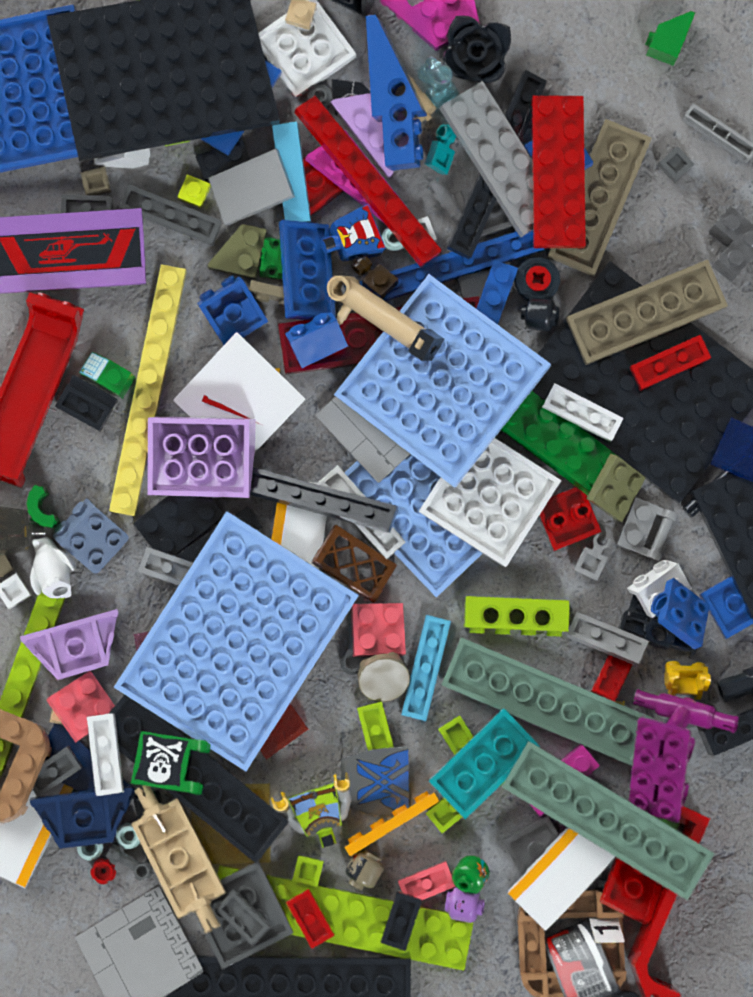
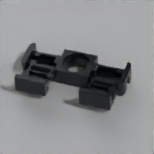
(637, 622)

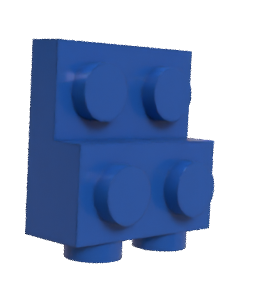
(231, 309)

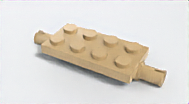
(178, 858)

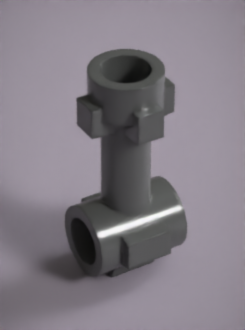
(141, 870)

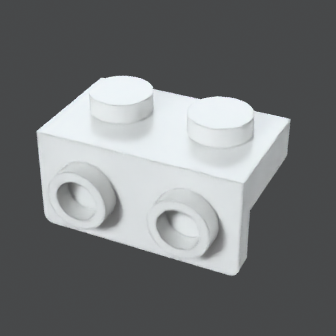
(649, 586)

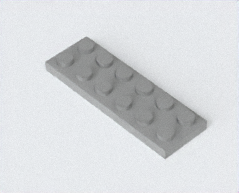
(494, 152)

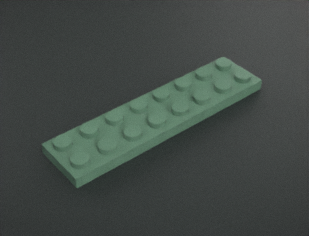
(544, 700)
(608, 820)

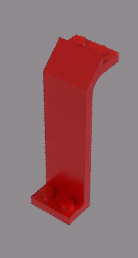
(34, 379)
(649, 934)

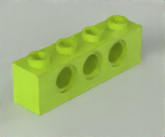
(556, 609)

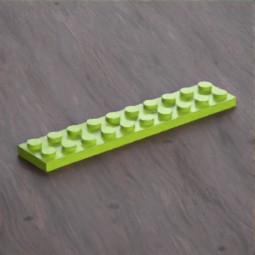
(361, 920)

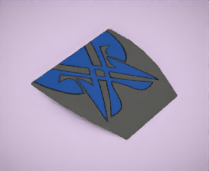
(378, 780)

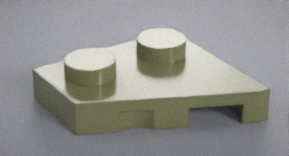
(241, 252)

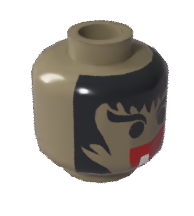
(364, 869)

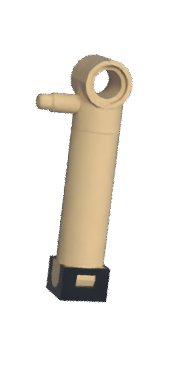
(421, 342)

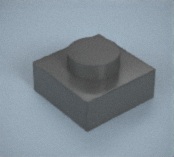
(675, 164)

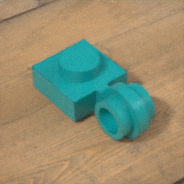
(439, 154)

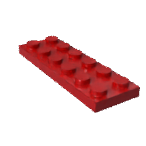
(558, 172)

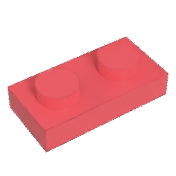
(428, 881)

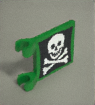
(164, 762)

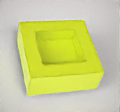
(194, 191)

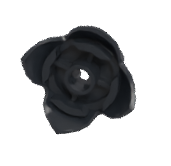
(491, 39)

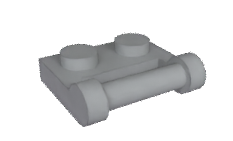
(639, 525)

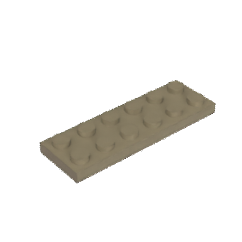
(607, 185)
(646, 312)

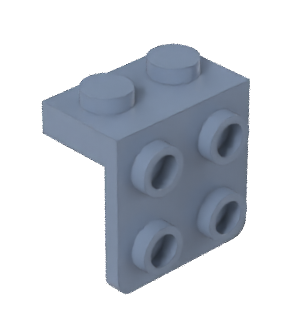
(90, 536)

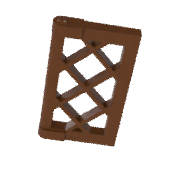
(373, 555)

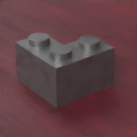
(737, 235)

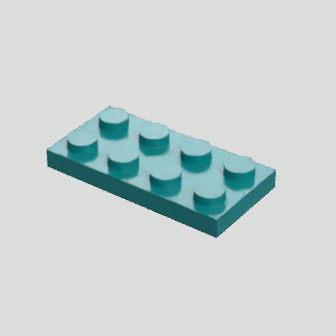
(482, 764)

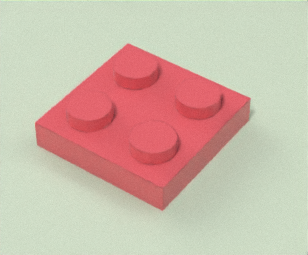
(377, 629)
(77, 702)

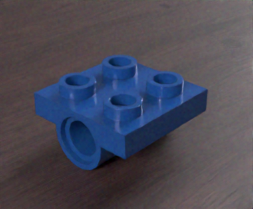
(682, 613)

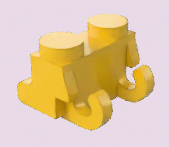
(686, 679)

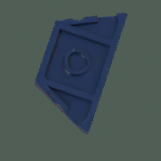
(82, 816)

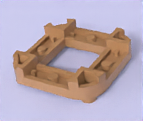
(26, 766)
(533, 952)

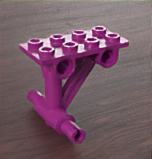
(665, 750)

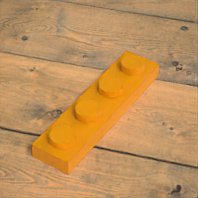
(381, 827)

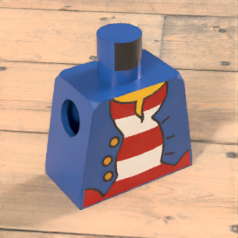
(354, 236)

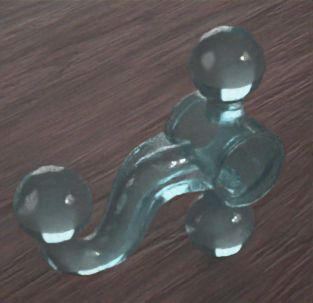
(440, 80)

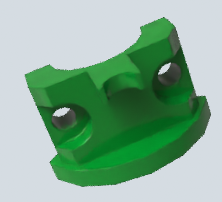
(271, 259)
(34, 506)

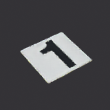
(606, 930)

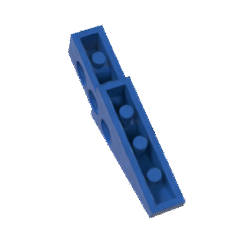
(386, 77)

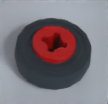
(539, 287)

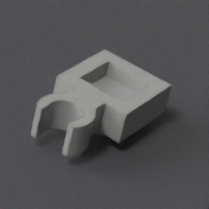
(591, 561)

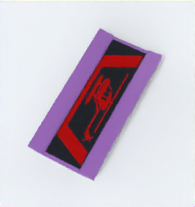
(72, 251)

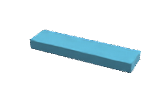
(289, 145)
(426, 667)

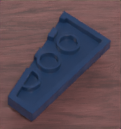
(84, 778)

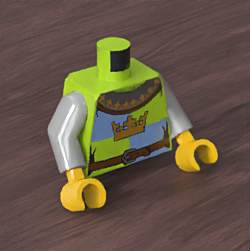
(317, 809)

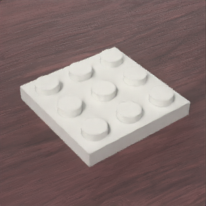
(305, 54)

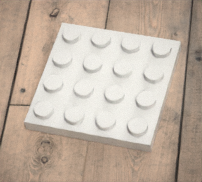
(493, 502)

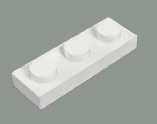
(582, 412)
(105, 754)

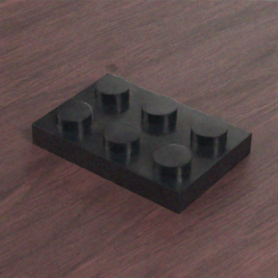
(178, 522)

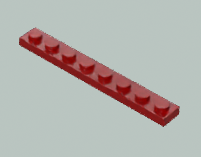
(367, 181)

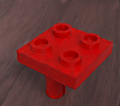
(568, 518)

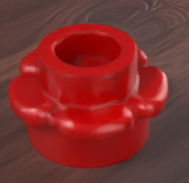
(96, 872)

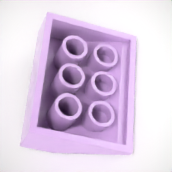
(200, 456)

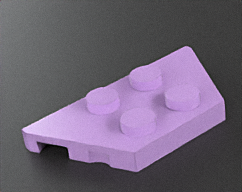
(357, 115)
(74, 645)

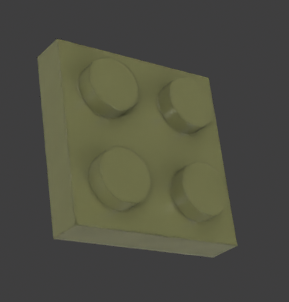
(616, 488)

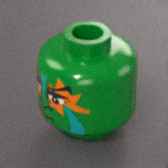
(470, 874)

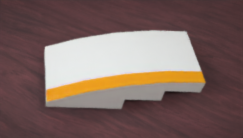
(299, 530)
(25, 842)
(559, 877)

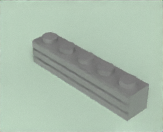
(719, 133)

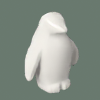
(51, 569)

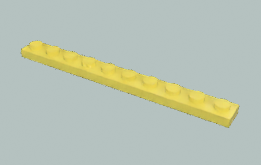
(147, 389)

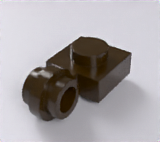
(379, 280)

